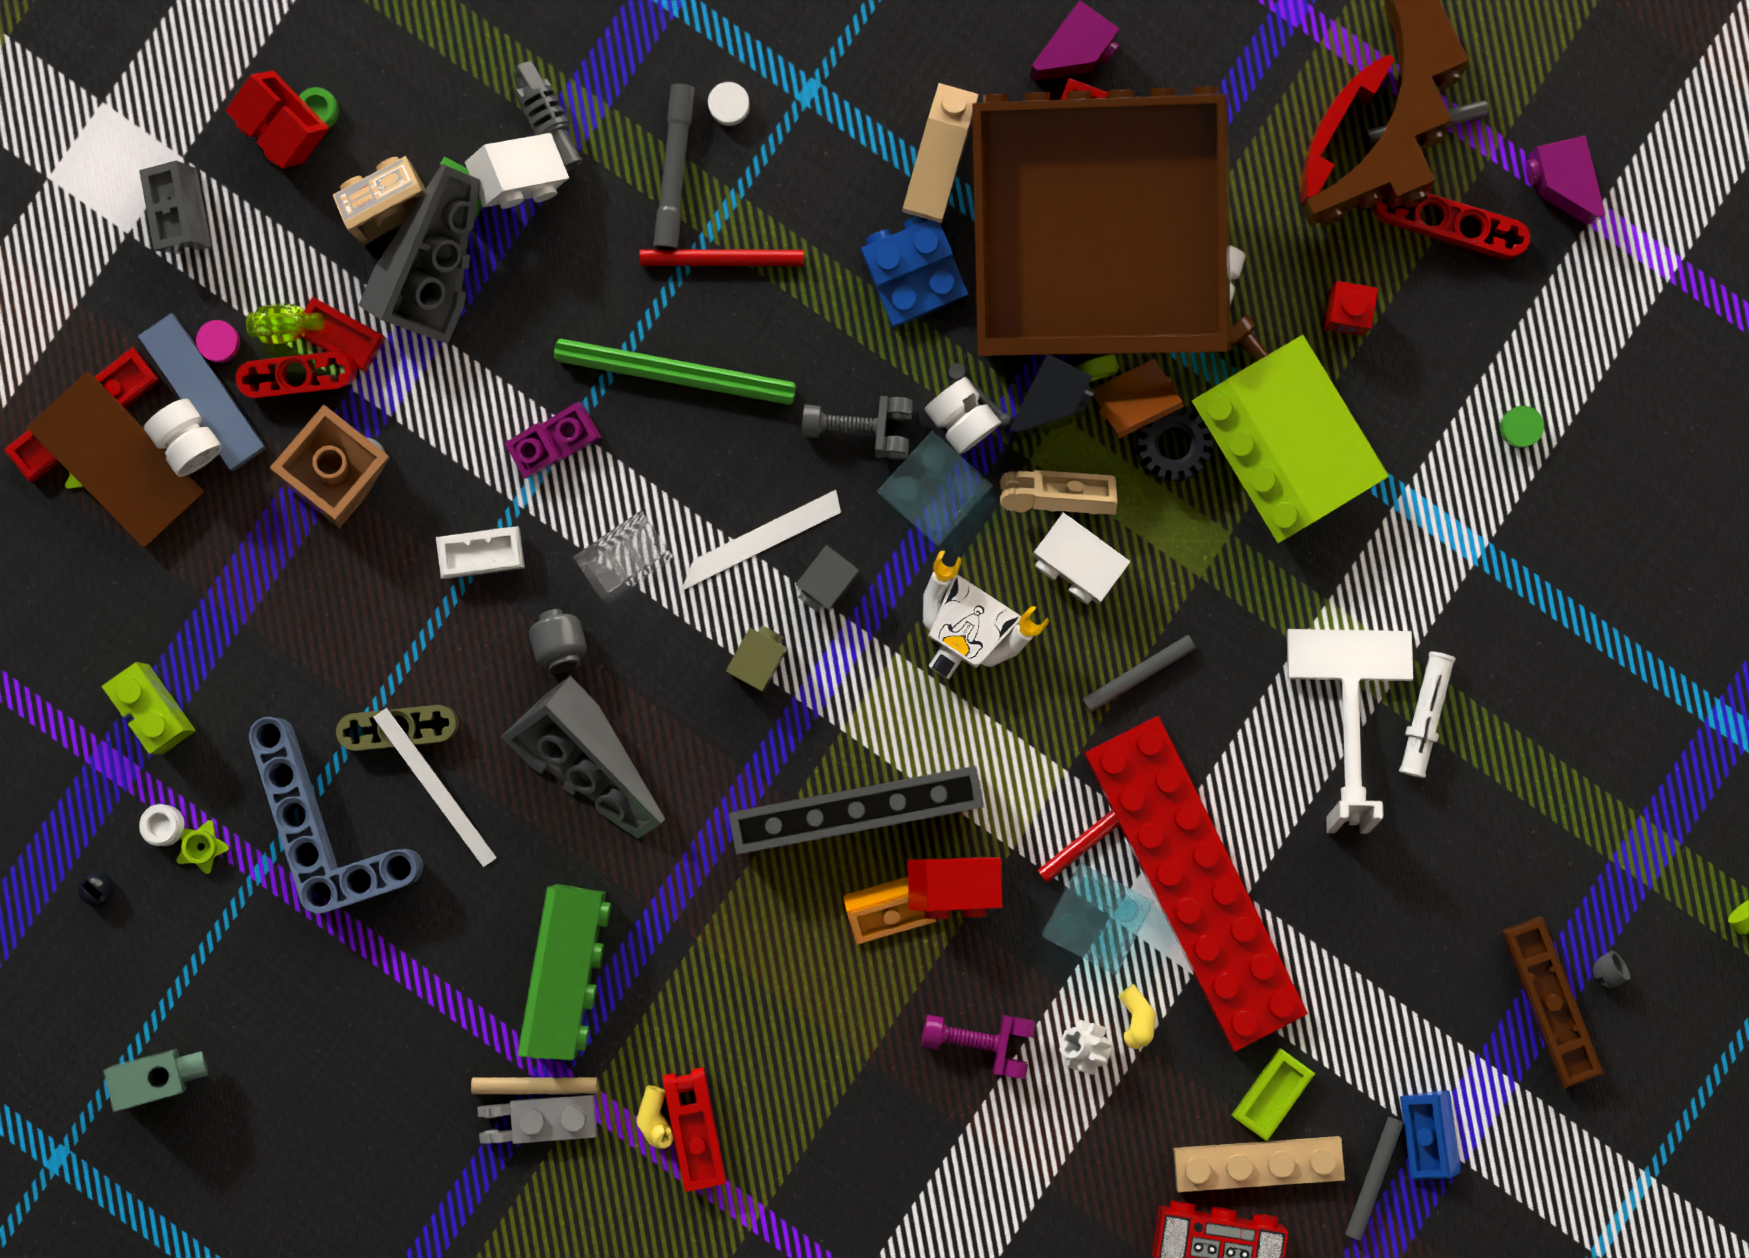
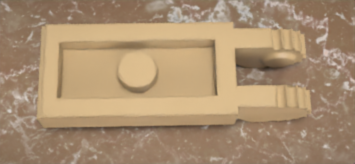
(1059, 492)

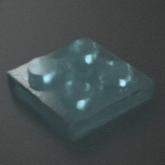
(934, 488)
(1097, 918)

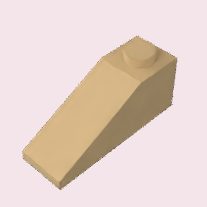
(940, 153)

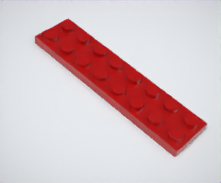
(1195, 883)

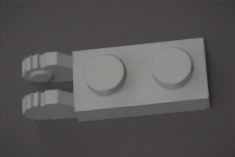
(543, 1119)

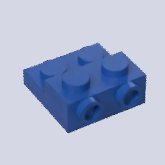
(913, 270)

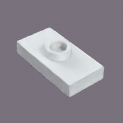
(480, 552)

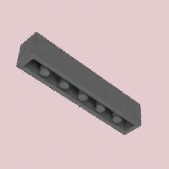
(856, 810)

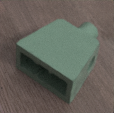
(135, 1082)

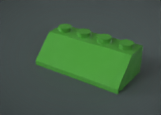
(563, 973)

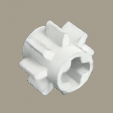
(1085, 1047)

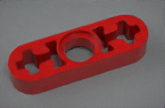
(270, 388)

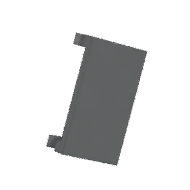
(175, 207)

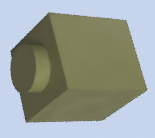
(757, 657)

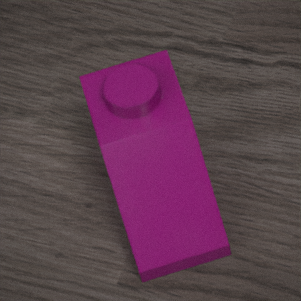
(1077, 45)
(1567, 178)

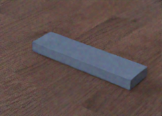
(197, 381)

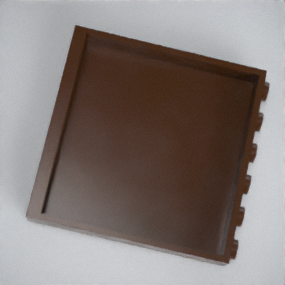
(1102, 223)

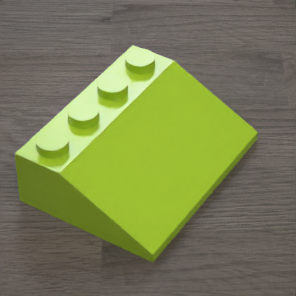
(1290, 438)

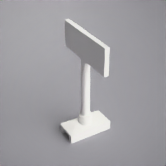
(1351, 658)

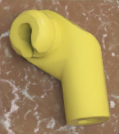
(1143, 1018)
(651, 1120)

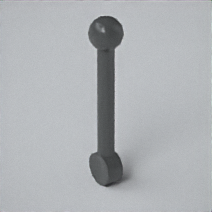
(957, 372)

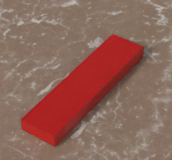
(125, 379)

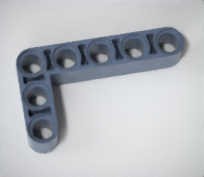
(314, 831)

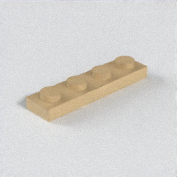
(1258, 1164)

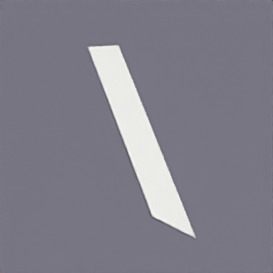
(762, 538)

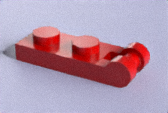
(694, 1131)

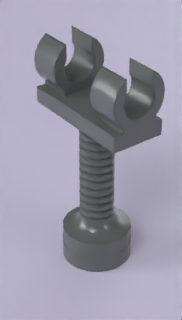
(895, 408)

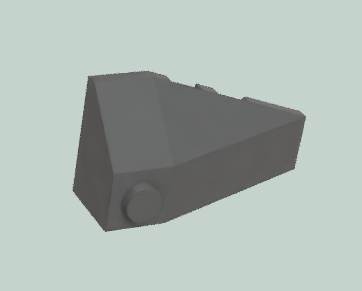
(424, 265)
(578, 745)

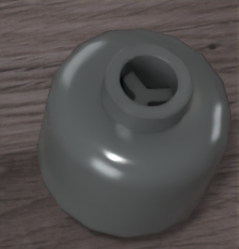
(558, 641)

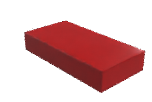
(344, 334)

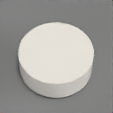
(728, 103)
(161, 825)

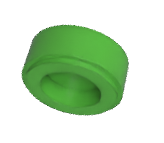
(322, 104)
(1521, 426)

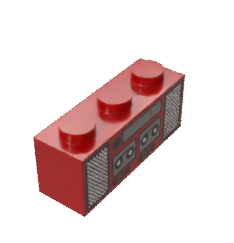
(1217, 1234)

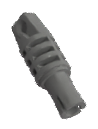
(545, 112)

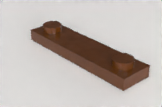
(1552, 1002)

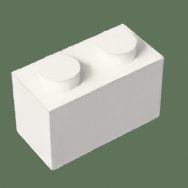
(517, 170)
(1079, 560)

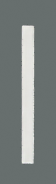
(434, 787)

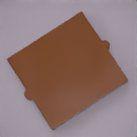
(1136, 398)

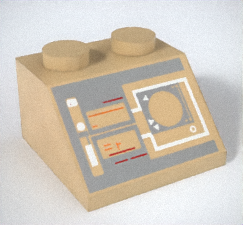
(379, 201)

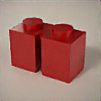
(278, 118)
(954, 884)

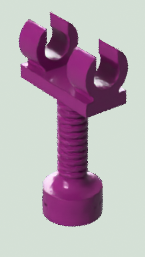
(936, 1033)

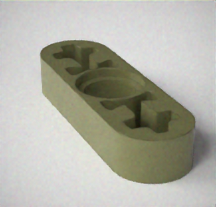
(427, 713)

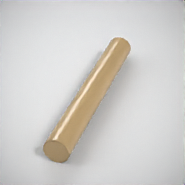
(534, 1086)

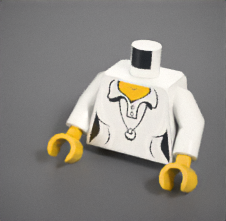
(971, 622)

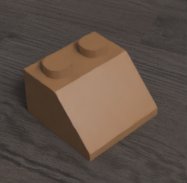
(330, 466)

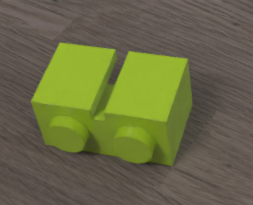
(156, 715)

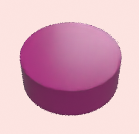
(218, 341)

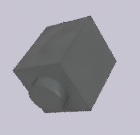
(826, 580)

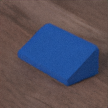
(1430, 1135)

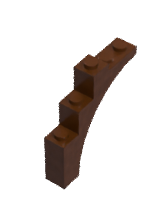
(1396, 166)

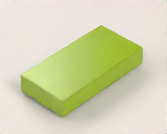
(1273, 1094)

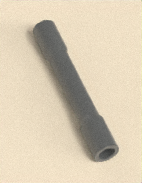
(679, 121)

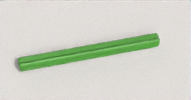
(675, 371)

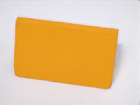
(882, 911)

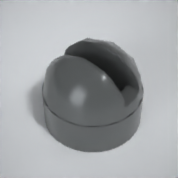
(1611, 970)

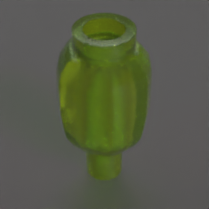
(281, 323)

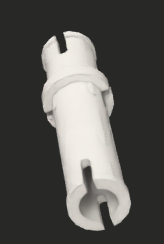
(1427, 714)

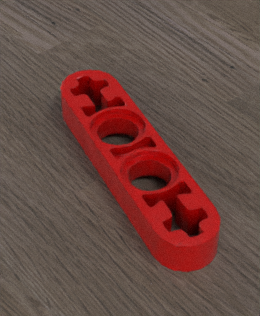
(1449, 229)

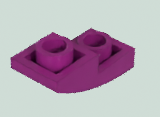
(553, 440)

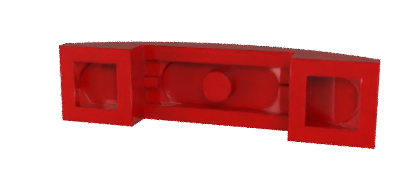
(1364, 88)

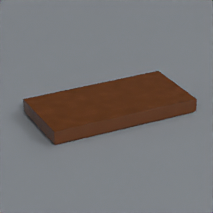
(115, 459)

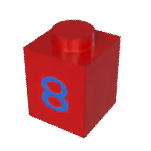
(1350, 308)

